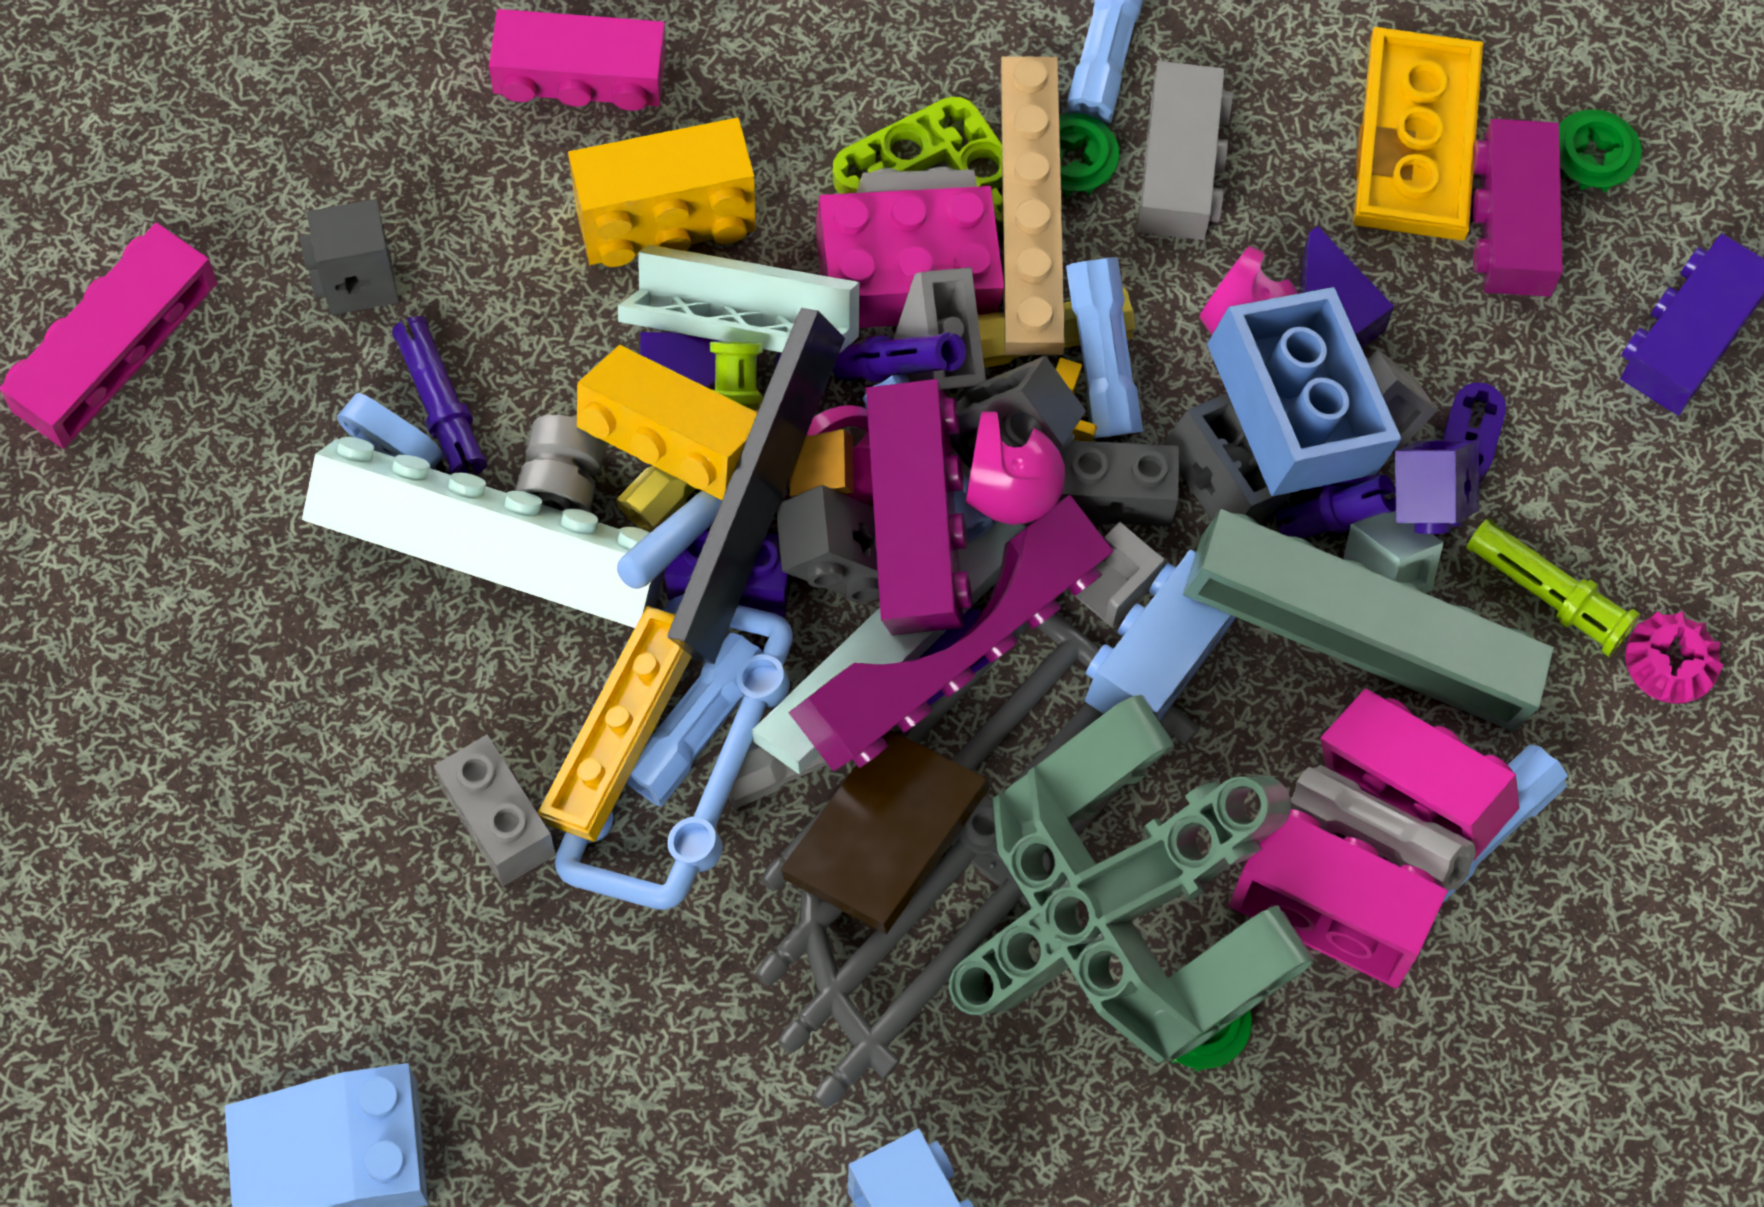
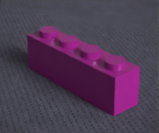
(916, 507)

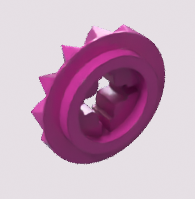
(1652, 669)

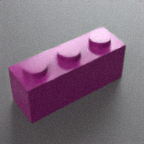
(1518, 208)

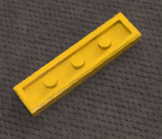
(616, 729)

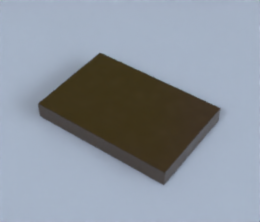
(885, 831)

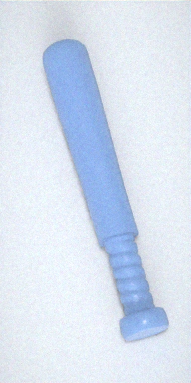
(667, 541)

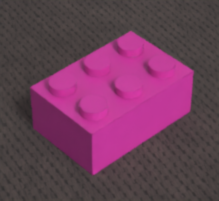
(899, 233)
(1342, 897)

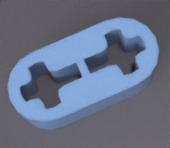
(387, 431)

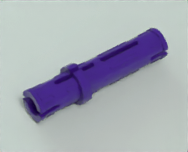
(883, 357)
(447, 417)

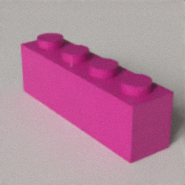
(108, 335)

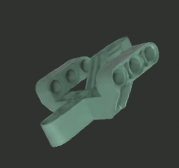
(1149, 1009)

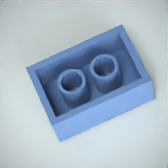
(1303, 391)

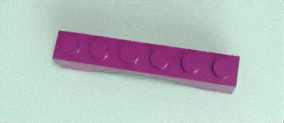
(868, 700)

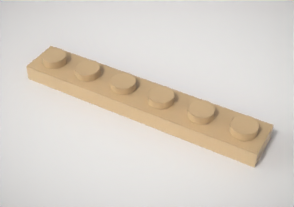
(1031, 207)

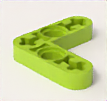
(936, 143)

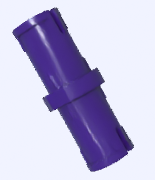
(1338, 508)

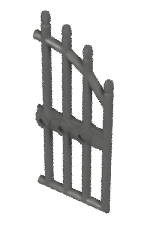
(972, 845)

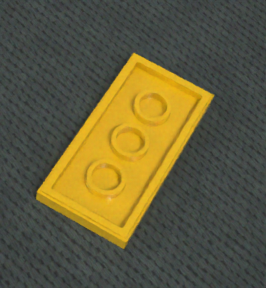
(1430, 89)

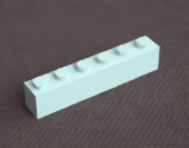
(476, 529)

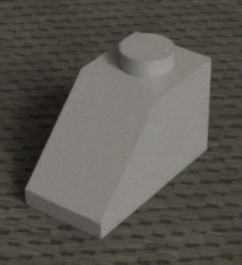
(941, 304)

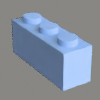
(1159, 645)

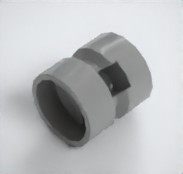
(561, 463)

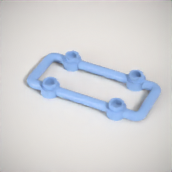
(694, 839)

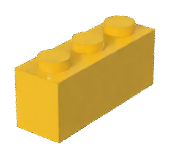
(664, 419)

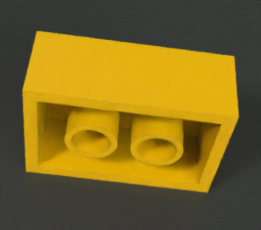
(664, 191)

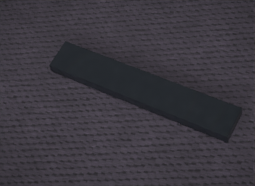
(756, 486)

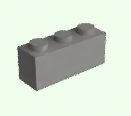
(1184, 151)

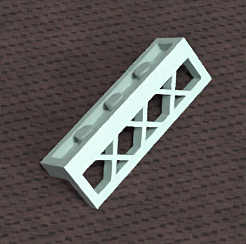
(734, 298)

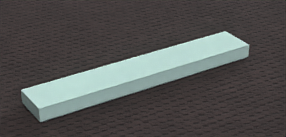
(875, 645)

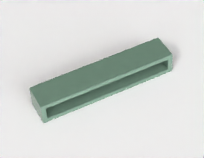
(1369, 620)

